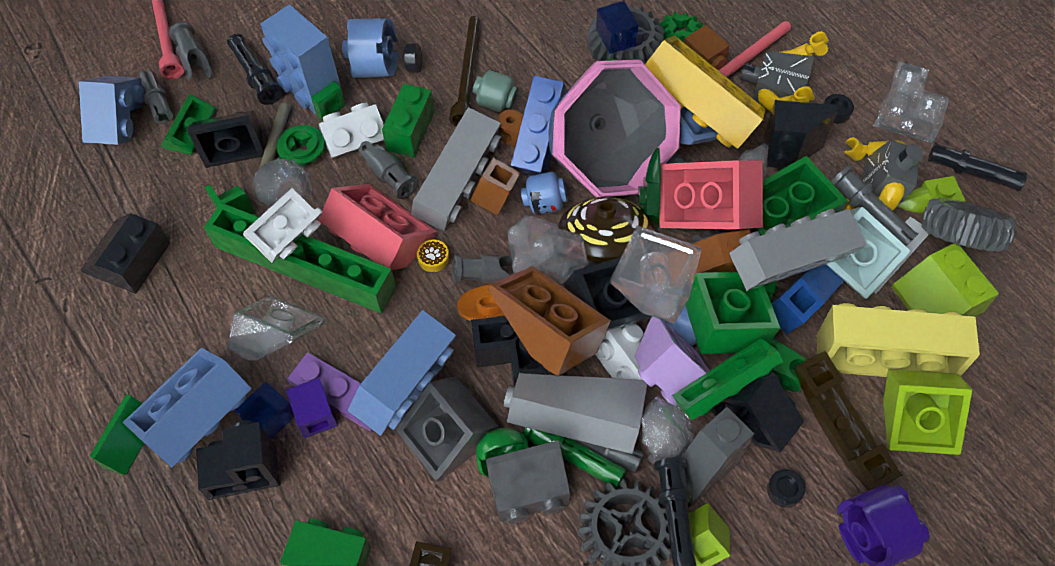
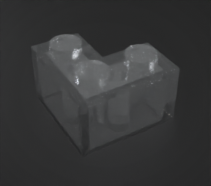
(909, 108)
(546, 248)

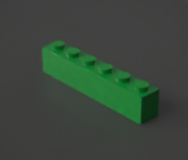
(310, 263)

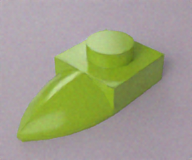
(931, 189)

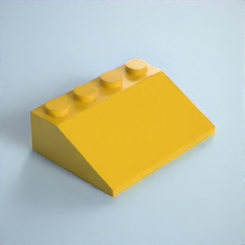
(705, 92)

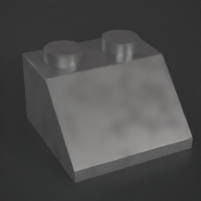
(445, 426)
(528, 482)

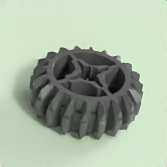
(648, 39)
(968, 224)
(614, 520)

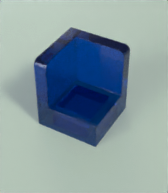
(266, 408)

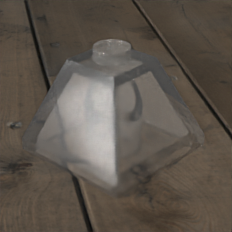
(657, 273)
(269, 327)

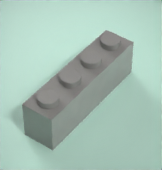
(456, 169)
(796, 248)

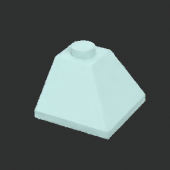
(875, 261)

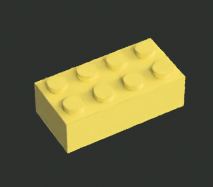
(884, 339)

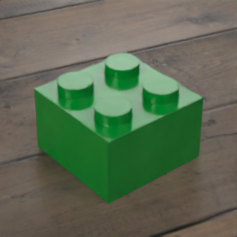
(727, 315)

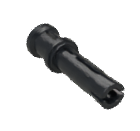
(240, 48)
(676, 499)

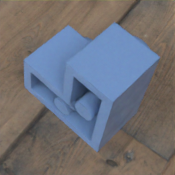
(107, 107)

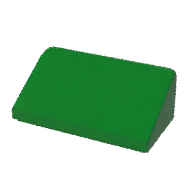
(192, 110)
(118, 444)

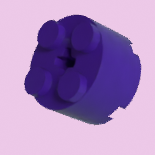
(882, 527)

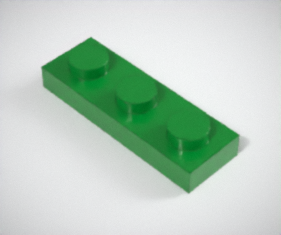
(727, 378)

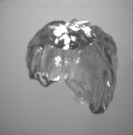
(278, 178)
(665, 430)

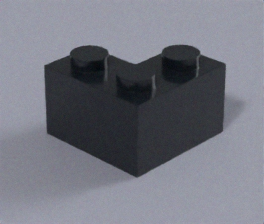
(498, 344)
(765, 411)
(238, 463)

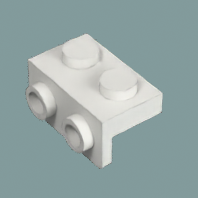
(347, 132)
(282, 225)
(619, 350)

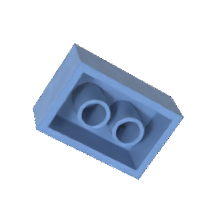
(299, 55)
(402, 374)
(188, 406)

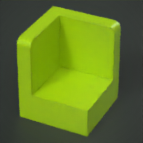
(710, 536)

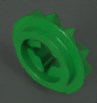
(671, 23)
(303, 135)

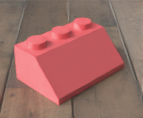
(375, 225)

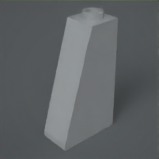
(579, 408)

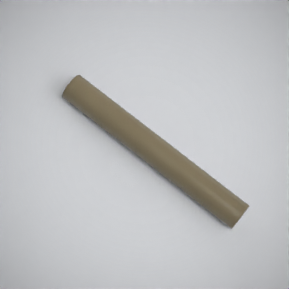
(276, 131)

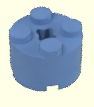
(371, 47)

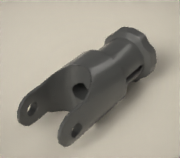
(188, 48)
(389, 169)
(485, 269)

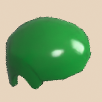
(498, 443)

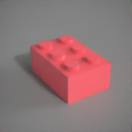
(712, 195)

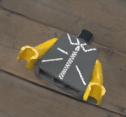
(785, 73)
(889, 168)

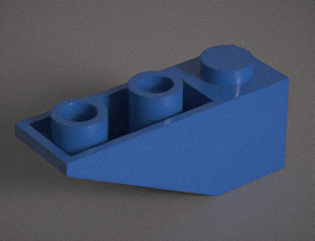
(805, 297)

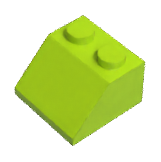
(946, 284)
(926, 411)

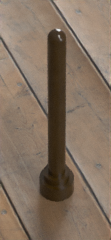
(460, 107)

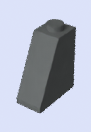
(715, 452)

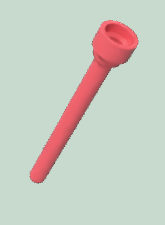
(755, 49)
(170, 63)

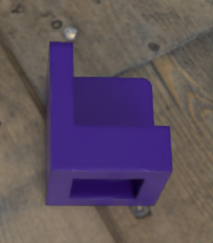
(311, 408)

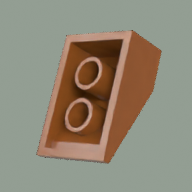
(549, 319)

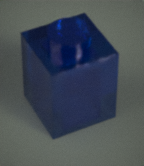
(617, 27)

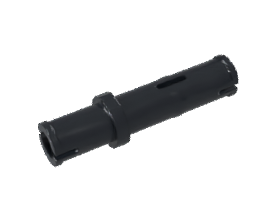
(964, 162)

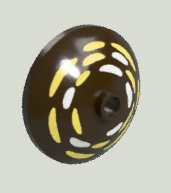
(605, 225)

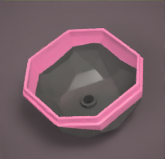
(634, 118)

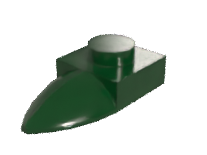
(650, 191)

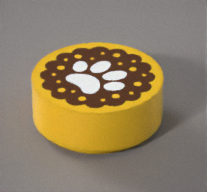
(433, 255)

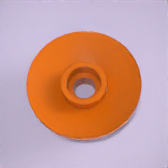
(478, 304)

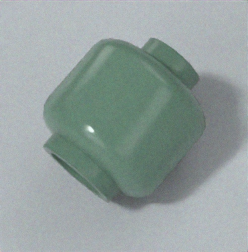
(495, 91)

